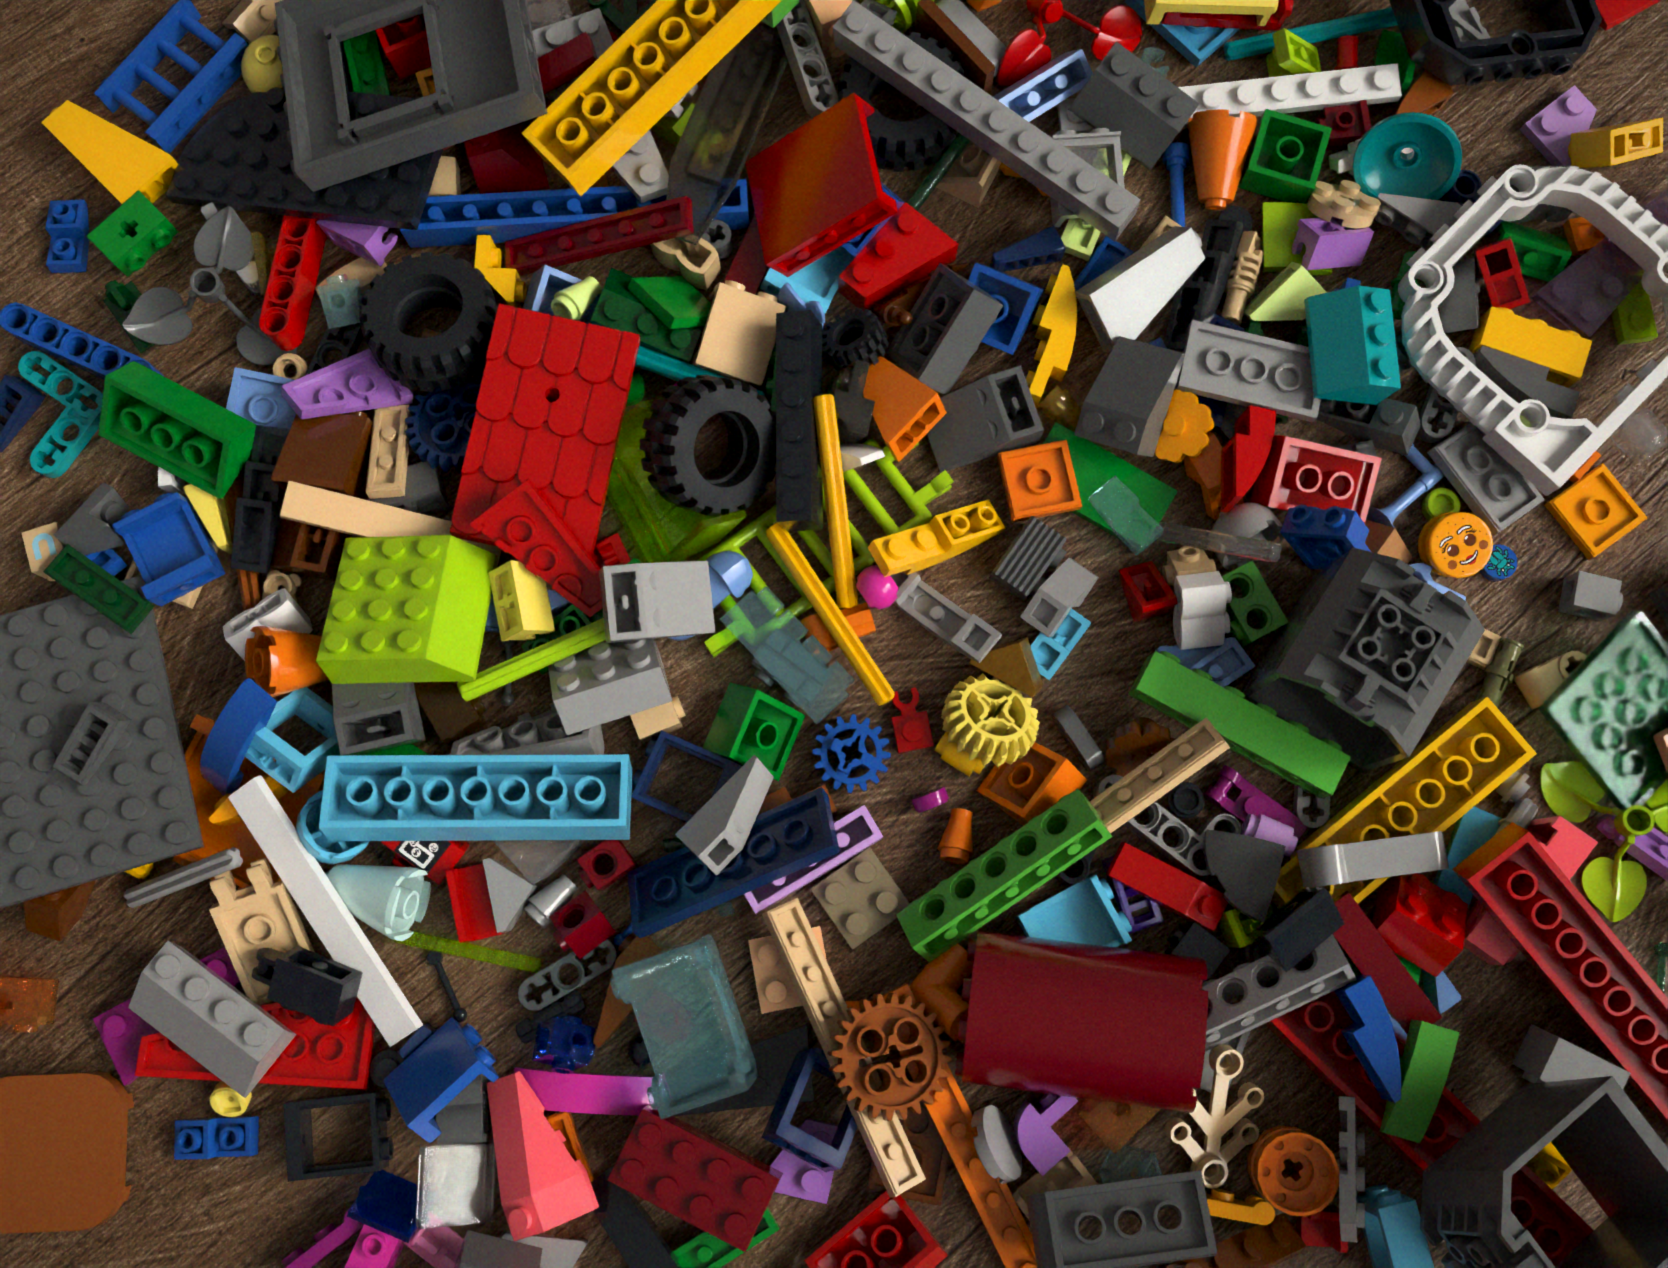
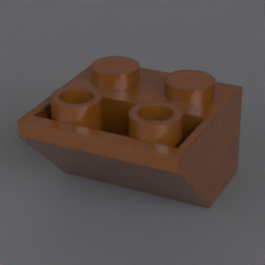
(308, 550)

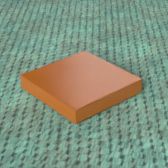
(1039, 481)

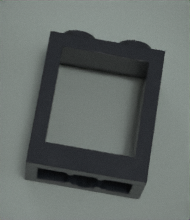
(300, 1140)

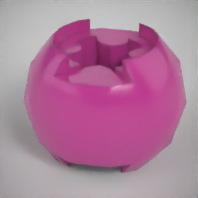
(876, 589)

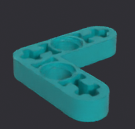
(74, 414)

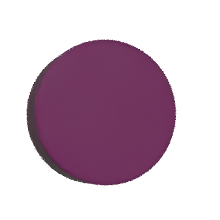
(930, 799)

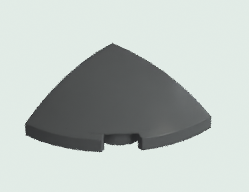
(1245, 869)

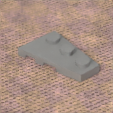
(1350, 1176)

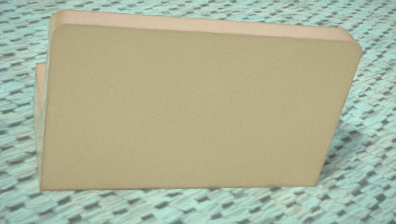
(252, 19)

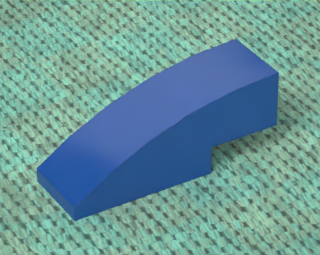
(1372, 1035)

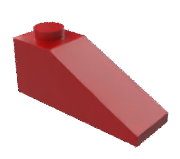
(1167, 886)

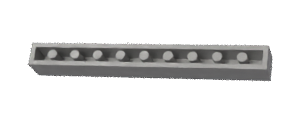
(985, 121)

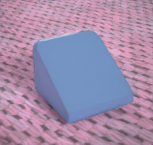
(1440, 991)

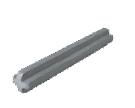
(183, 877)

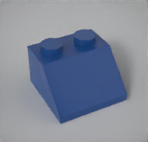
(1018, 303)

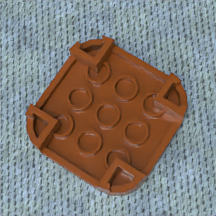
(62, 1151)

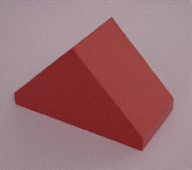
(1146, 591)

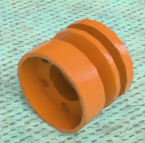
(1314, 1175)

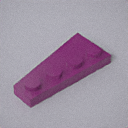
(123, 1028)

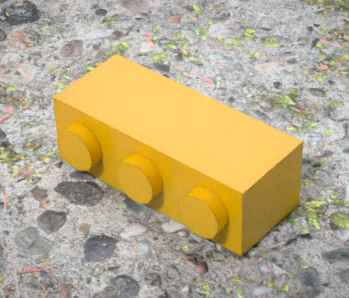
(1534, 341)

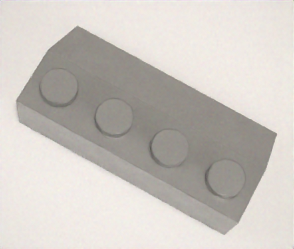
(209, 1018)

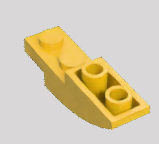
(1056, 332)
(937, 540)

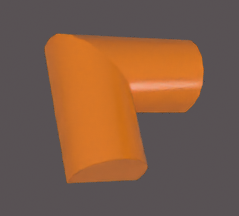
(938, 986)

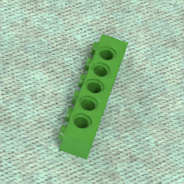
(1026, 862)

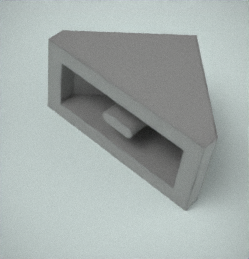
(507, 893)

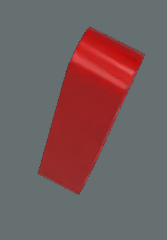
(292, 281)

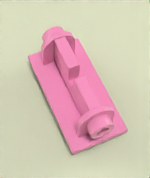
(437, 1246)

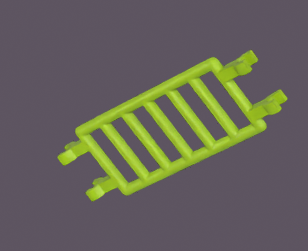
(916, 502)

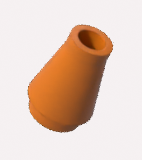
(957, 839)

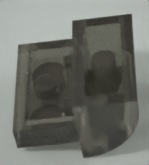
(851, 408)

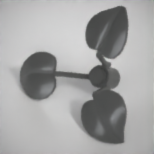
(160, 312)

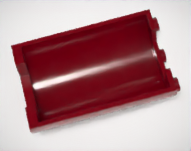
(1084, 1021)

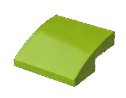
(1279, 232)

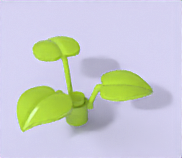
(1609, 884)

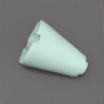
(383, 896)

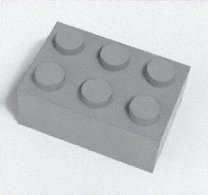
(608, 683)

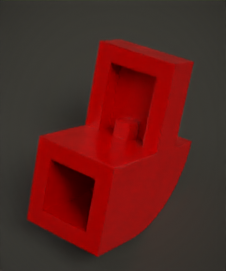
(1502, 274)

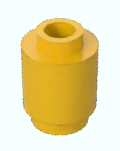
(958, 760)

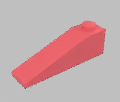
(534, 1169)

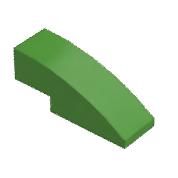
(1423, 1076)

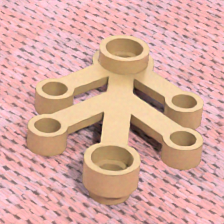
(1218, 1121)

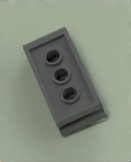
(1058, 1215)

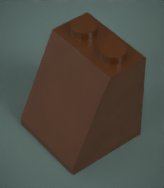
(327, 453)

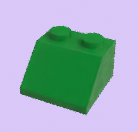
(754, 725)

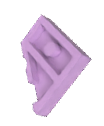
(1553, 125)

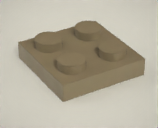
(860, 898)

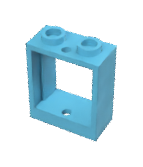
(291, 766)
(1393, 1229)

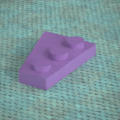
(344, 388)

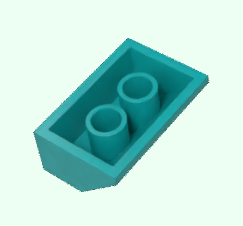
(1352, 345)

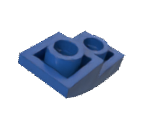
(68, 229)
(216, 1137)

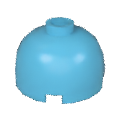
(316, 842)

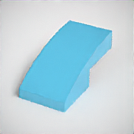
(1052, 651)

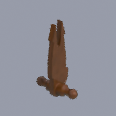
(898, 309)

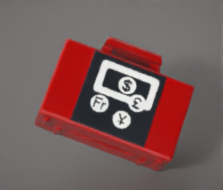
(428, 855)

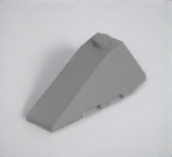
(532, 736)

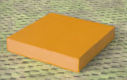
(1595, 511)

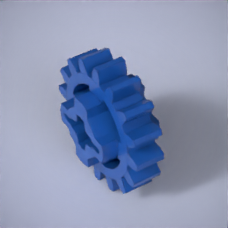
(836, 746)

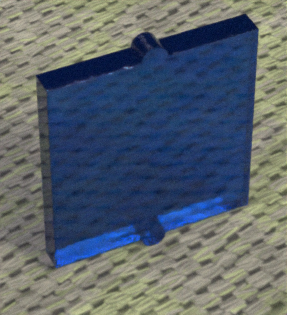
(387, 1205)

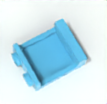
(815, 281)
(1078, 916)

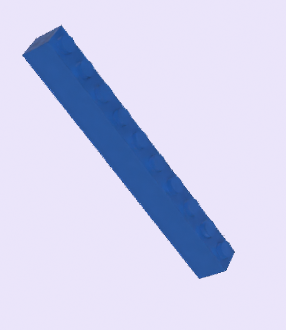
(519, 214)

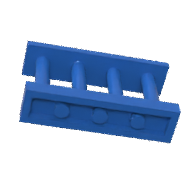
(196, 98)

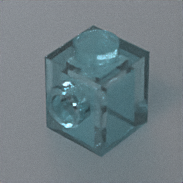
(341, 300)

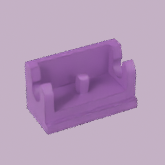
(360, 239)
(1330, 243)

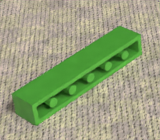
(1246, 727)

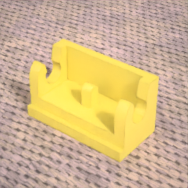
(520, 602)

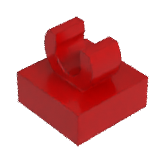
(610, 552)

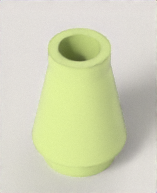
(576, 299)

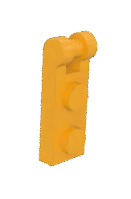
(1251, 1210)

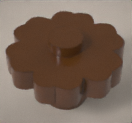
(1135, 744)

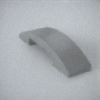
(944, 618)

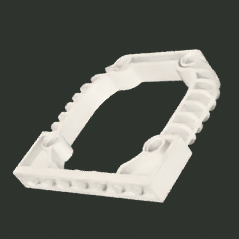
(1552, 446)

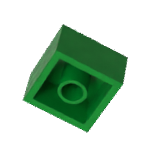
(1285, 157)

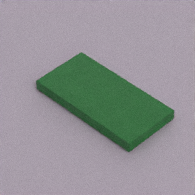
(1096, 466)

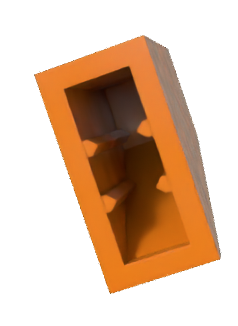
(902, 406)

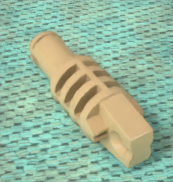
(1242, 276)

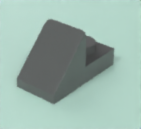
(91, 525)

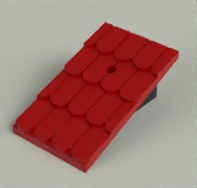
(548, 415)

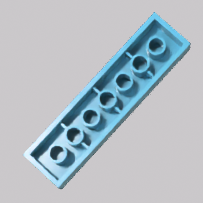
(476, 797)

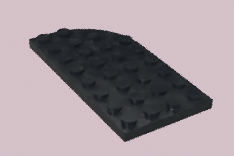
(245, 164)

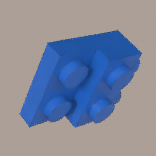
(1323, 534)

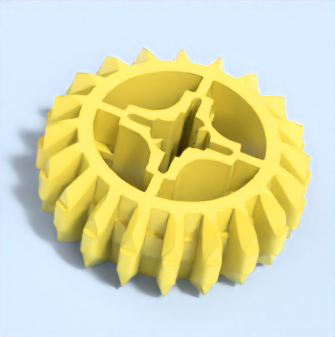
(990, 720)

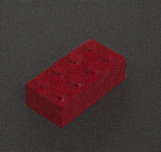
(695, 1177)

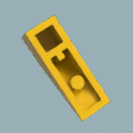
(1616, 143)

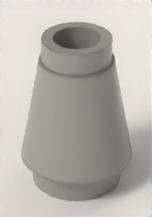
(550, 900)

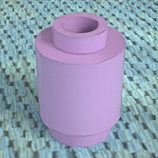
(1270, 830)

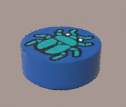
(1501, 564)

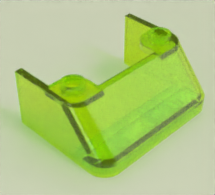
(654, 525)

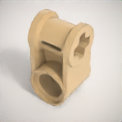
(1543, 679)

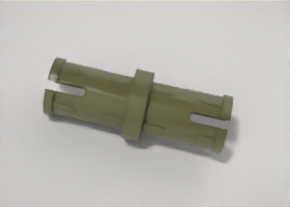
(1500, 670)

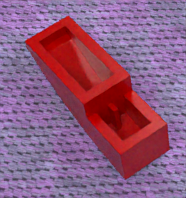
(1245, 454)

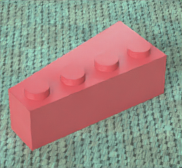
(1567, 848)

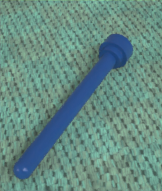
(1176, 160)

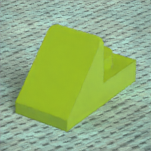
(1292, 55)

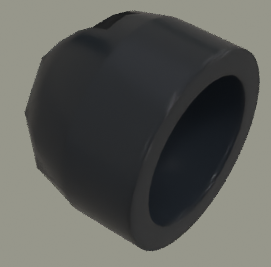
(638, 1052)

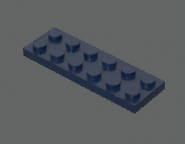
(777, 845)

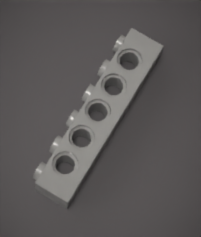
(1264, 1004)

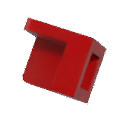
(1322, 1229)

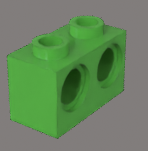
(1255, 600)

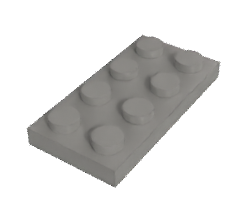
(1248, 370)

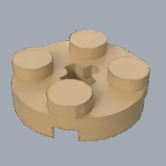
(1344, 203)

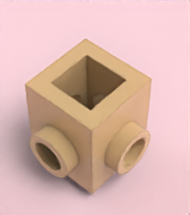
(1184, 562)

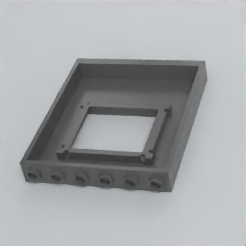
(479, 62)

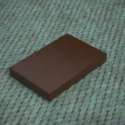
(936, 24)
(931, 1157)

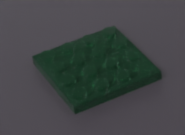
(1614, 710)

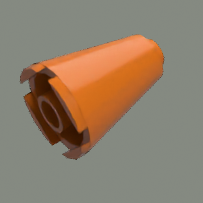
(1219, 153)
(282, 660)

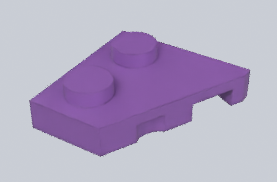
(800, 1177)

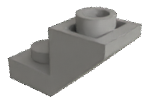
(1057, 596)

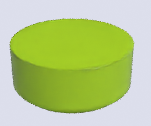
(1440, 501)

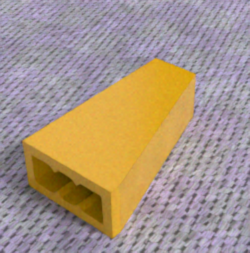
(112, 154)

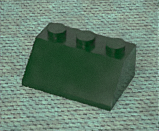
(623, 311)

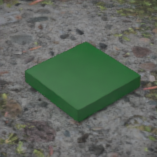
(672, 300)

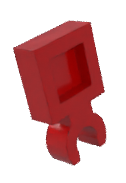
(911, 728)

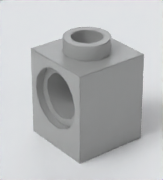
(1590, 596)

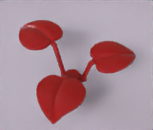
(1028, 53)

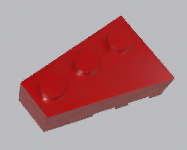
(895, 257)

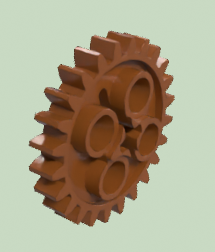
(896, 1090)

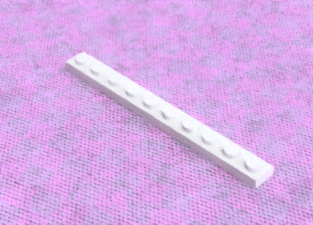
(1281, 93)

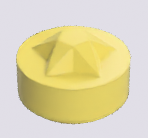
(227, 1101)

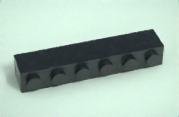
(797, 450)

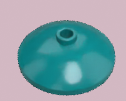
(1423, 173)

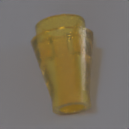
(1061, 408)

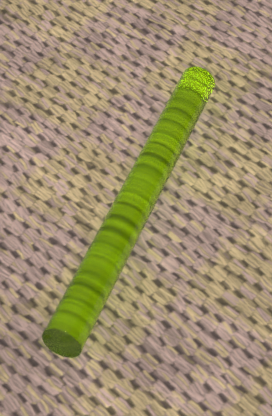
(473, 952)

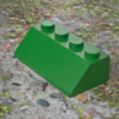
(175, 428)

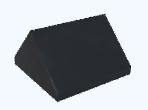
(1298, 927)

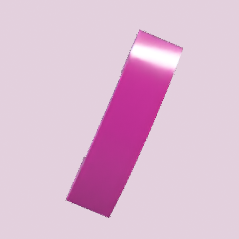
(589, 1091)

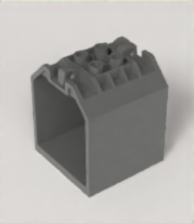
(1366, 657)
(1601, 1141)

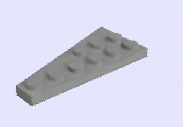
(642, 164)

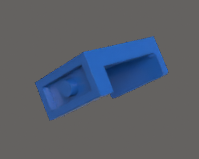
(169, 548)
(437, 1075)

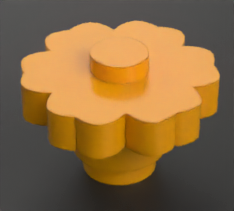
(1184, 428)

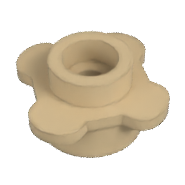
(276, 579)

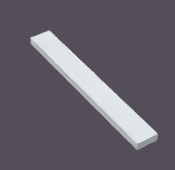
(324, 909)

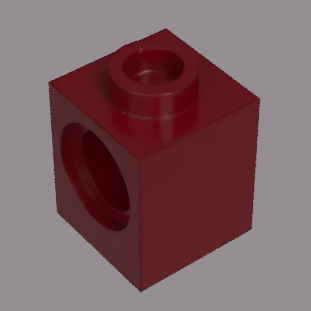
(622, 864)
(580, 925)

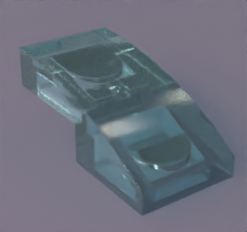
(1125, 516)

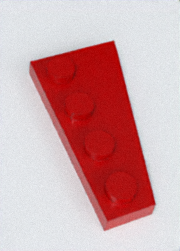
(541, 541)

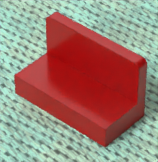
(471, 903)

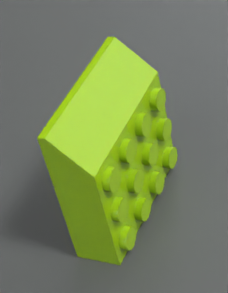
(407, 610)

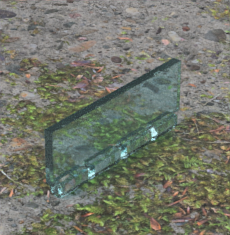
(778, 649)

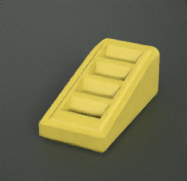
(212, 514)

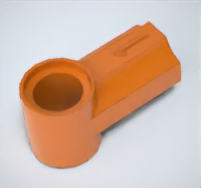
(858, 618)

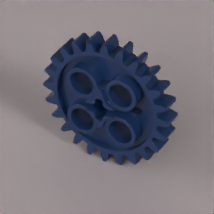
(443, 424)

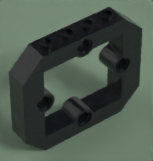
(1437, 47)

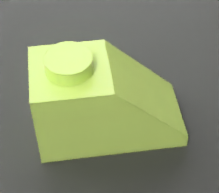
(1284, 296)

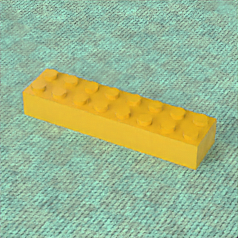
(638, 83)
(1420, 792)

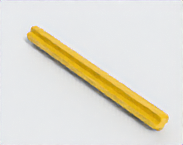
(835, 501)
(830, 614)

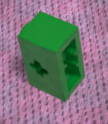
(133, 234)

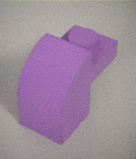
(1035, 1134)

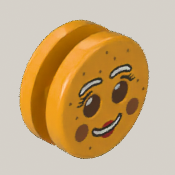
(1455, 544)

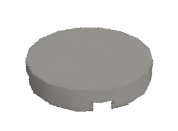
(997, 1144)

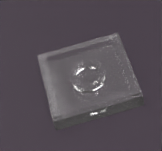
(455, 1185)

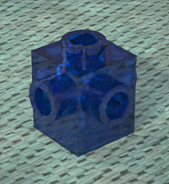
(564, 1044)

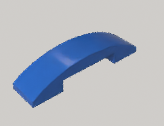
(232, 735)

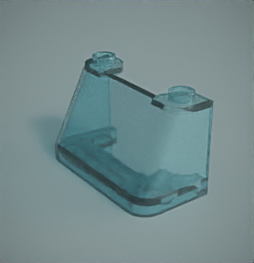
(688, 1025)

